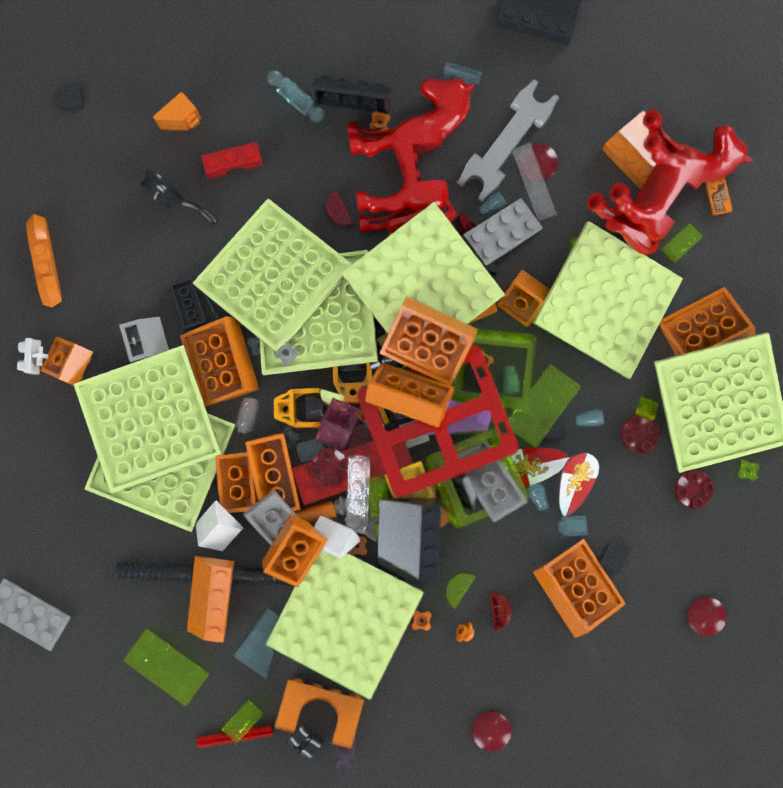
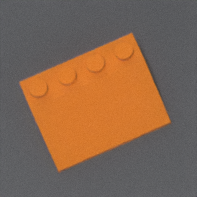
(628, 151)
(706, 323)
(428, 341)
(220, 361)
(579, 588)

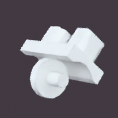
(33, 356)

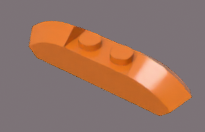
(43, 261)

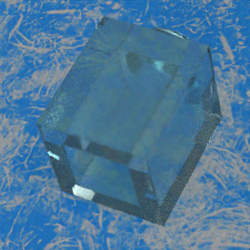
(573, 526)

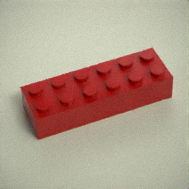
(312, 491)

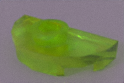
(457, 588)

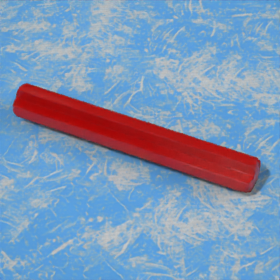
(222, 738)

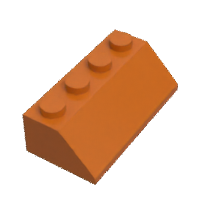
(409, 394)
(272, 468)
(210, 598)

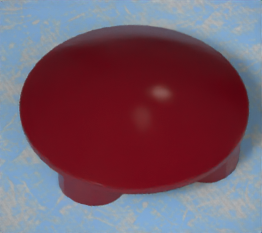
(546, 159)
(640, 434)
(329, 467)
(694, 489)
(706, 616)
(491, 731)

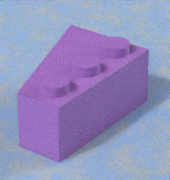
(470, 426)

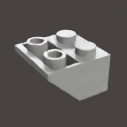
(144, 338)

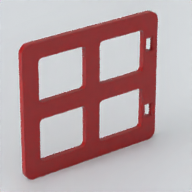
(453, 466)

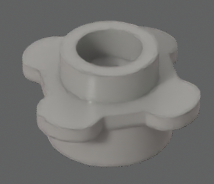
(287, 359)
(341, 505)

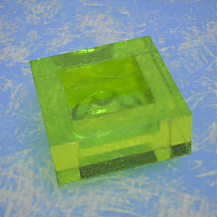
(647, 408)

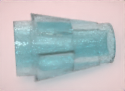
(492, 204)
(511, 382)
(591, 418)
(538, 496)

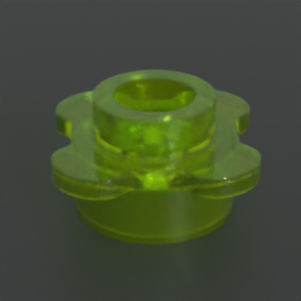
(753, 470)

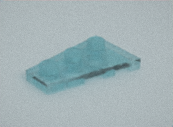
(254, 649)

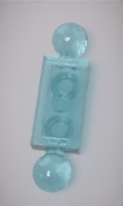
(295, 96)

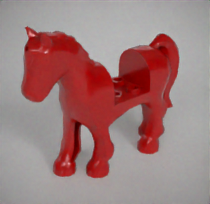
(407, 139)
(644, 218)

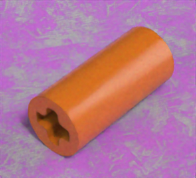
(312, 513)

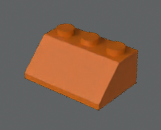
(235, 482)
(293, 551)

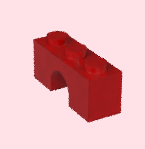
(220, 162)

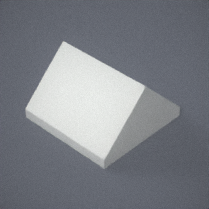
(216, 528)
(339, 538)

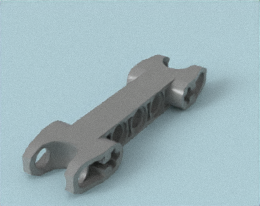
(527, 113)

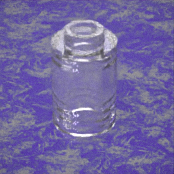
(247, 415)

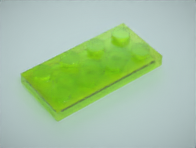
(546, 403)
(166, 667)

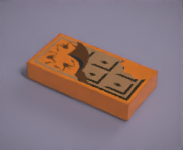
(718, 197)

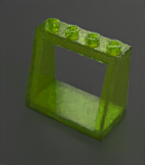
(502, 338)
(449, 496)

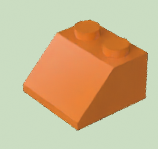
(178, 114)
(524, 298)
(66, 361)

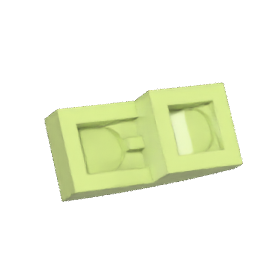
(327, 397)

